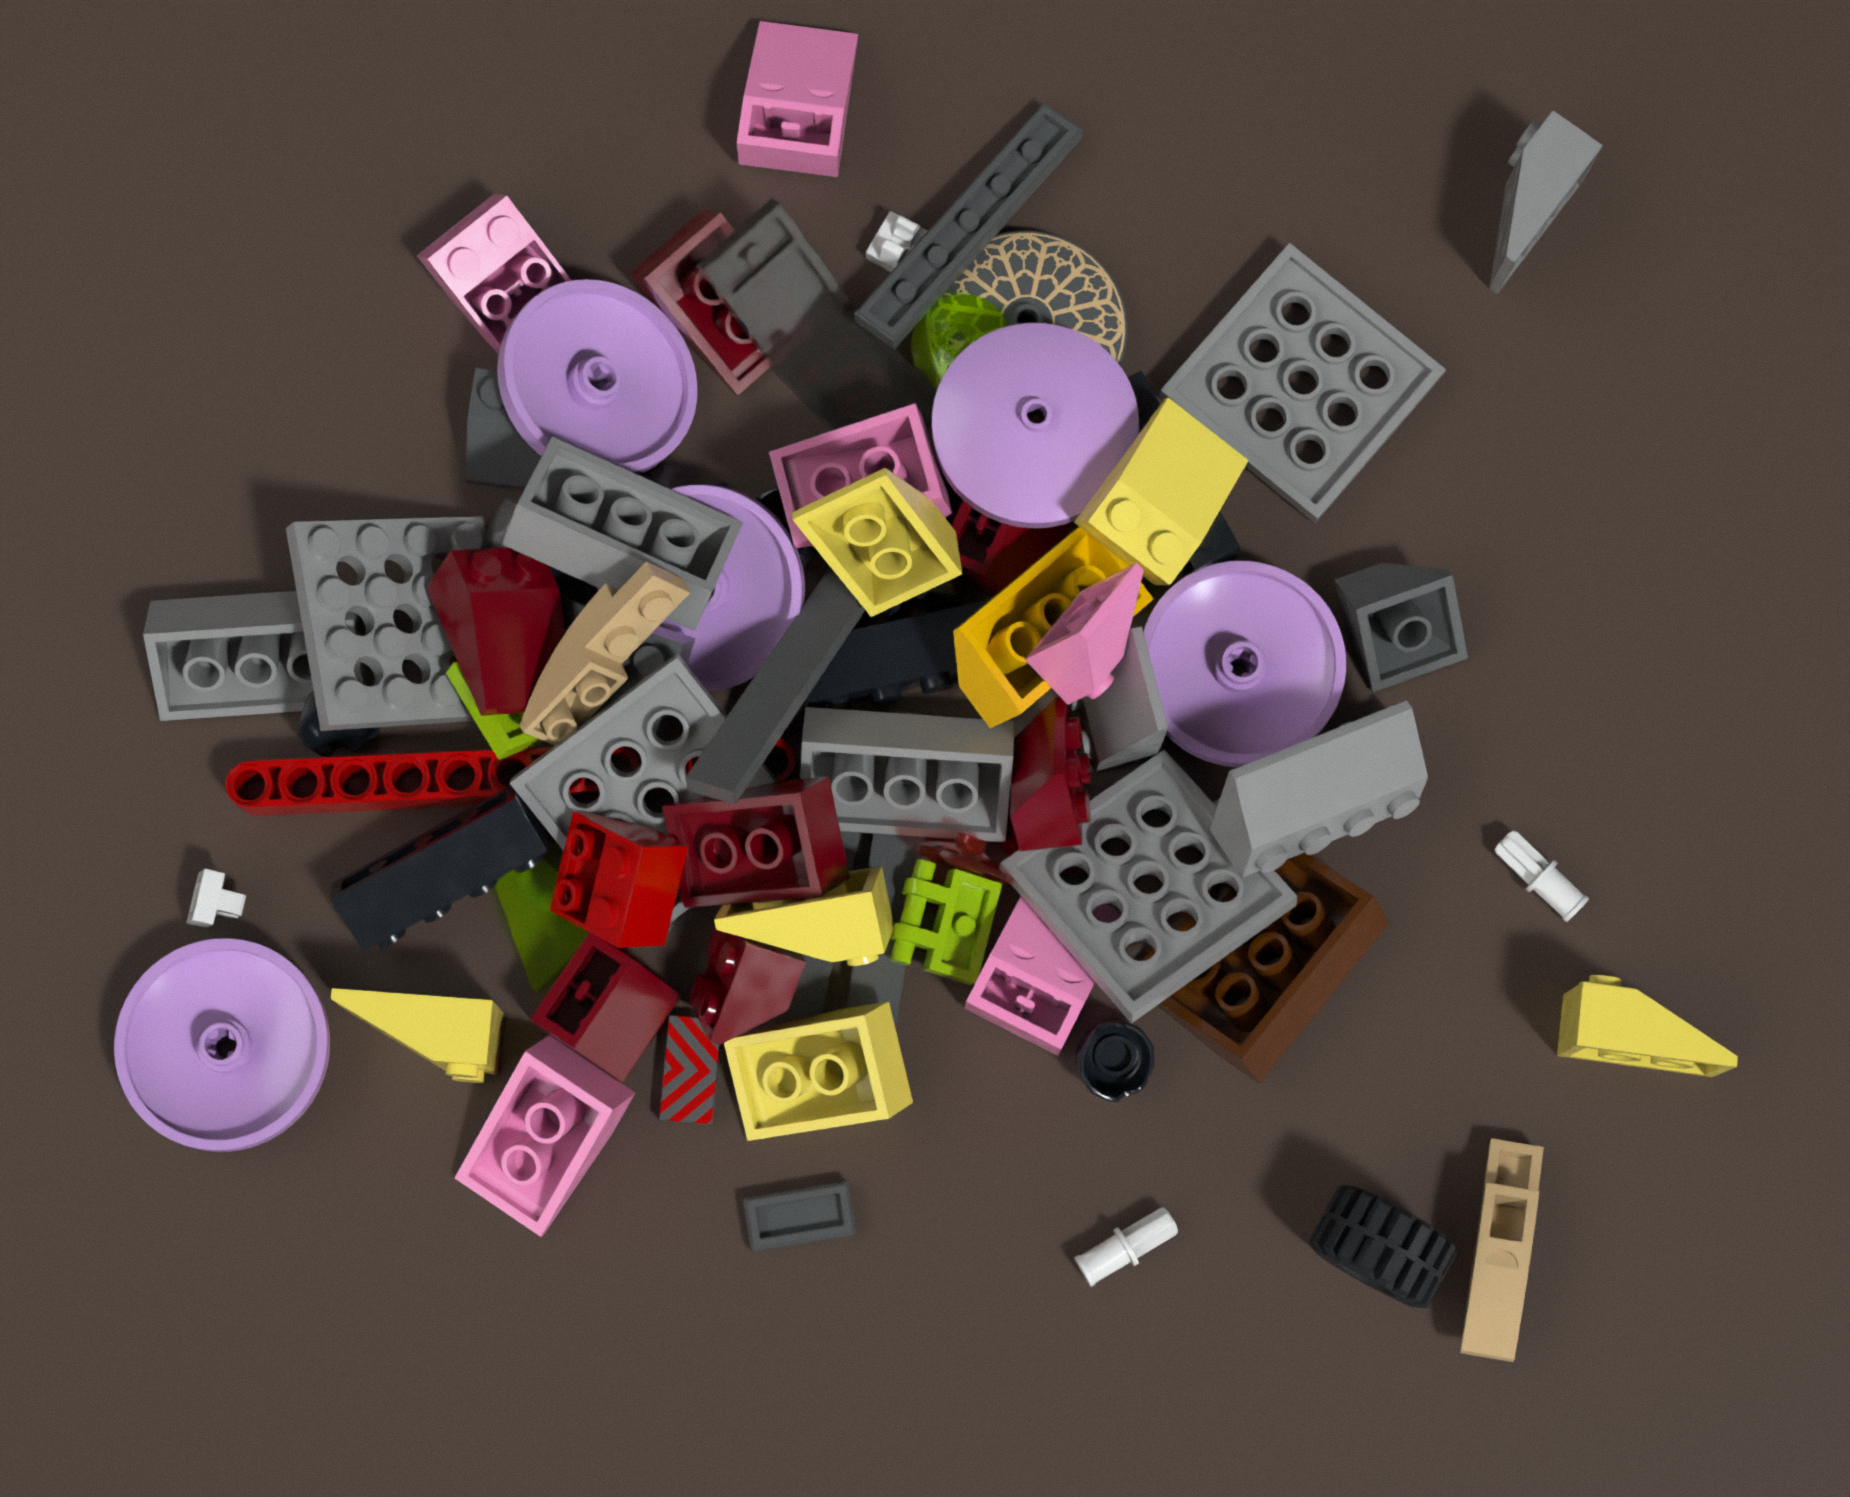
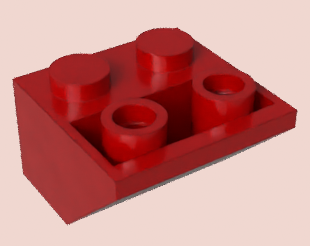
(618, 880)

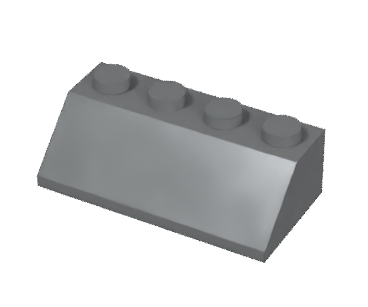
(610, 521)
(231, 655)
(912, 772)
(1321, 791)

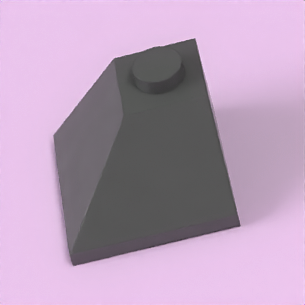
(494, 447)
(1401, 621)

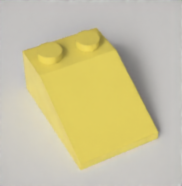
(1163, 493)
(882, 540)
(843, 924)
(1631, 1029)
(447, 1031)
(819, 1072)

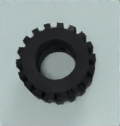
(1383, 1246)

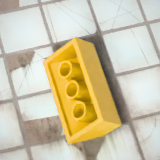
(1009, 626)

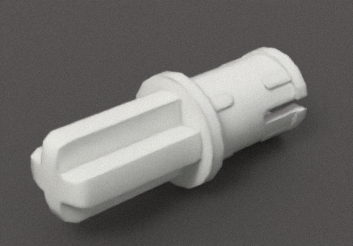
(1540, 875)
(1126, 1246)

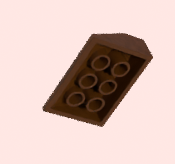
(1279, 979)

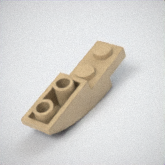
(590, 655)
(1502, 1250)

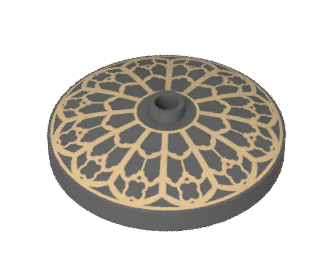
(1049, 283)

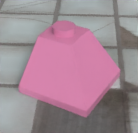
(1089, 637)

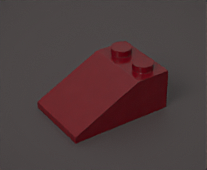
(685, 296)
(500, 622)
(766, 847)

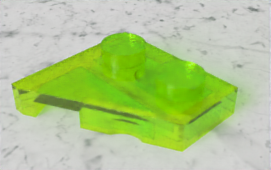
(542, 937)

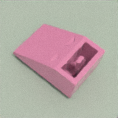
(797, 99)
(492, 266)
(1033, 980)

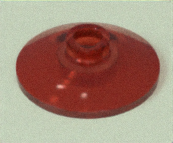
(965, 855)

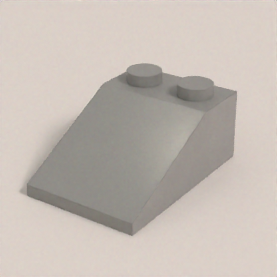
(1546, 173)
(1128, 717)

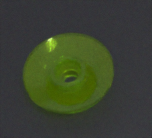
(945, 318)

